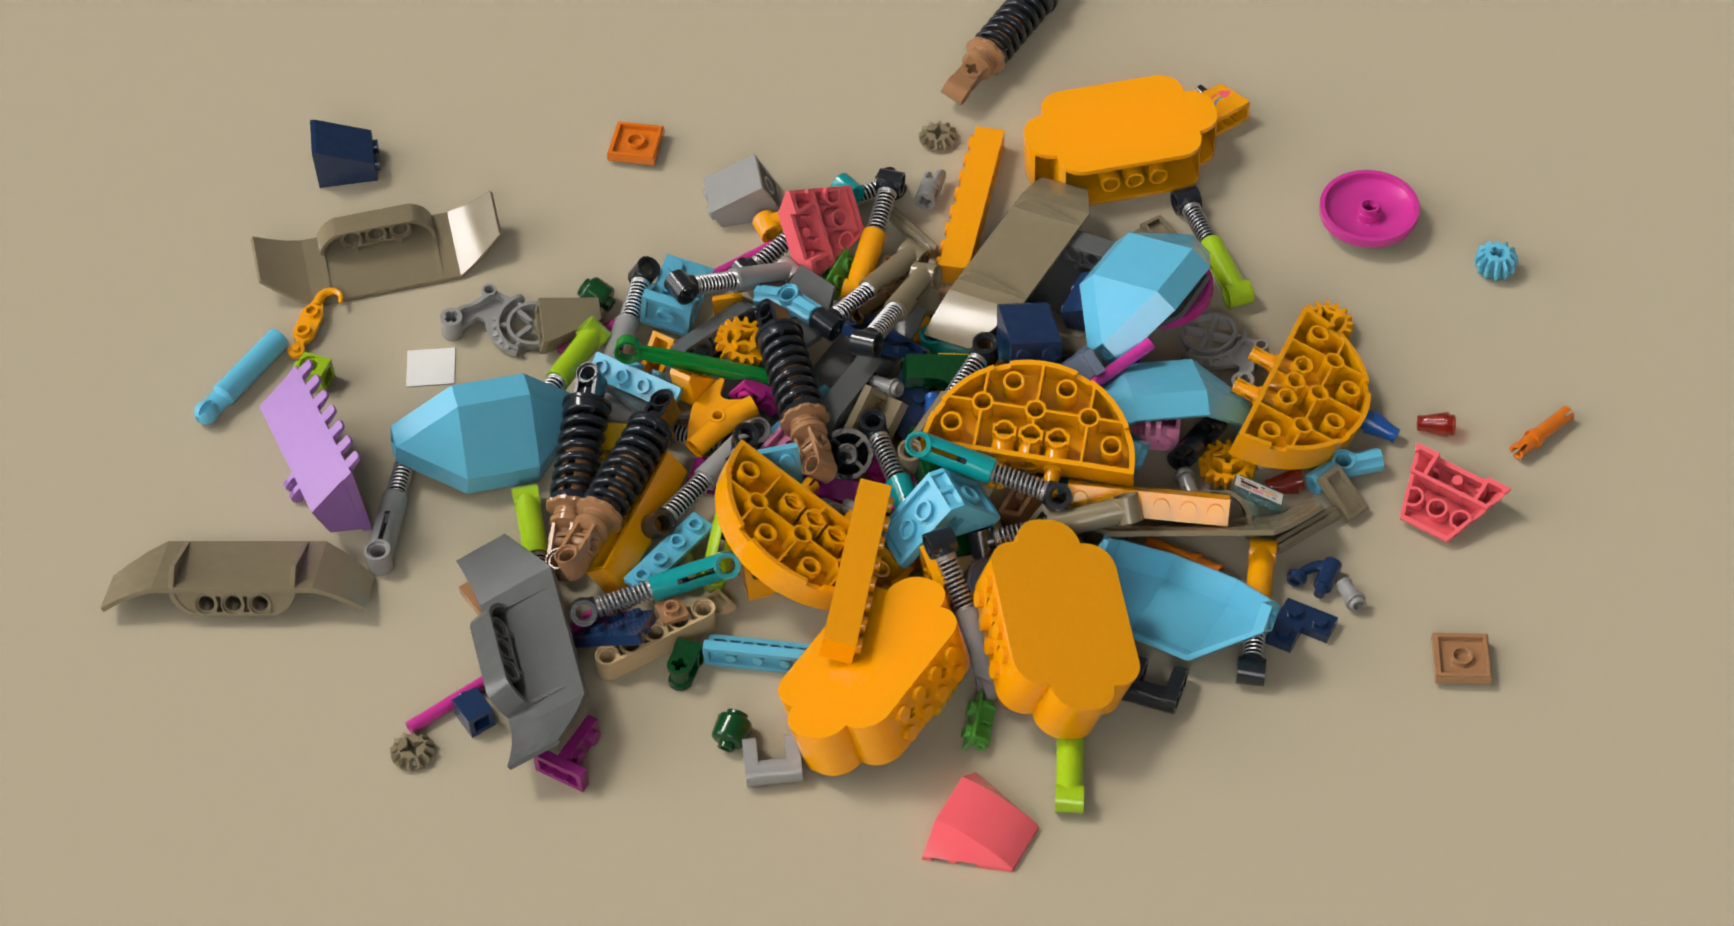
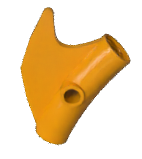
(715, 418)

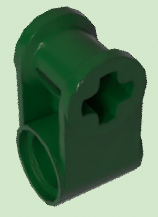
(684, 663)

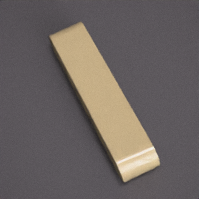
(621, 659)

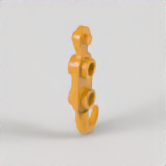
(310, 321)

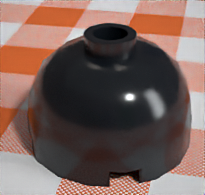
(854, 449)

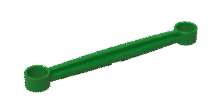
(689, 361)

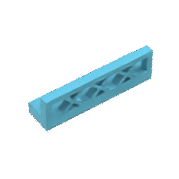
(751, 653)

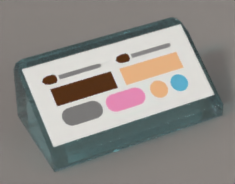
(1257, 493)

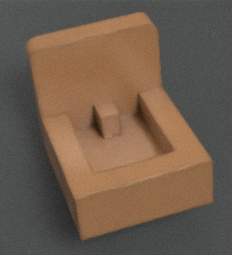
(671, 610)

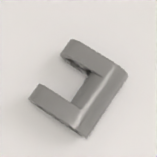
(772, 770)

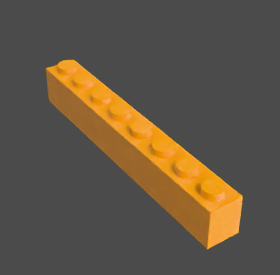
(972, 202)
(855, 572)

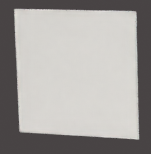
(430, 367)

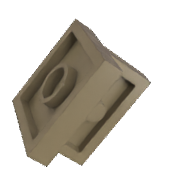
(873, 398)

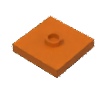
(635, 143)

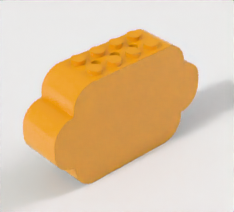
(1122, 138)
(1056, 629)
(890, 690)

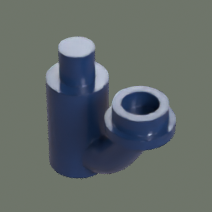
(1327, 574)

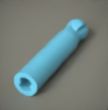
(241, 376)

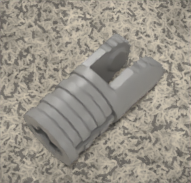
(930, 189)

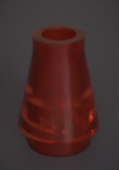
(1439, 423)
(1287, 483)

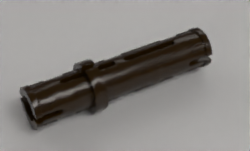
(874, 304)

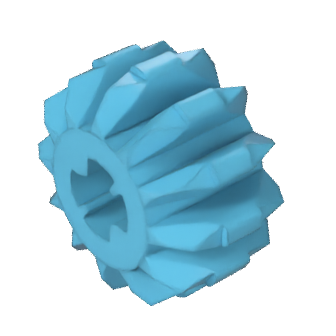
(1496, 260)

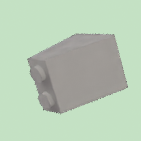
(741, 192)

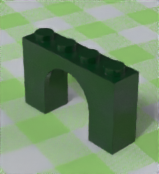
(930, 371)

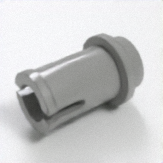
(892, 388)
(1185, 478)
(1354, 599)

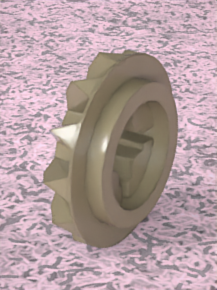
(946, 140)
(405, 759)

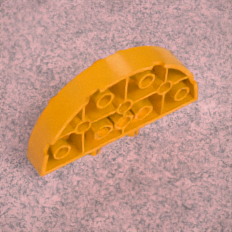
(1308, 401)
(1038, 421)
(786, 530)

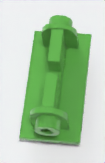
(840, 271)
(978, 713)

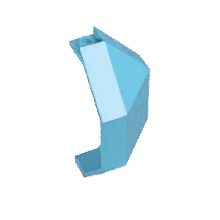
(1138, 288)
(1175, 392)
(483, 433)
(1186, 604)

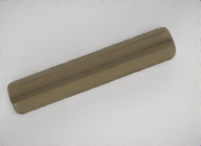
(910, 230)
(1307, 528)

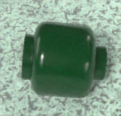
(598, 288)
(731, 729)

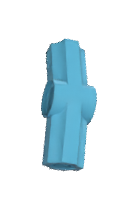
(788, 297)
(1351, 462)

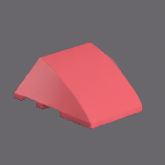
(820, 225)
(1444, 496)
(980, 828)

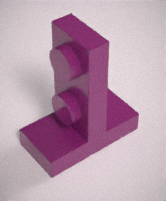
(567, 764)

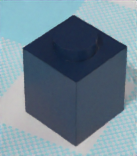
(473, 711)

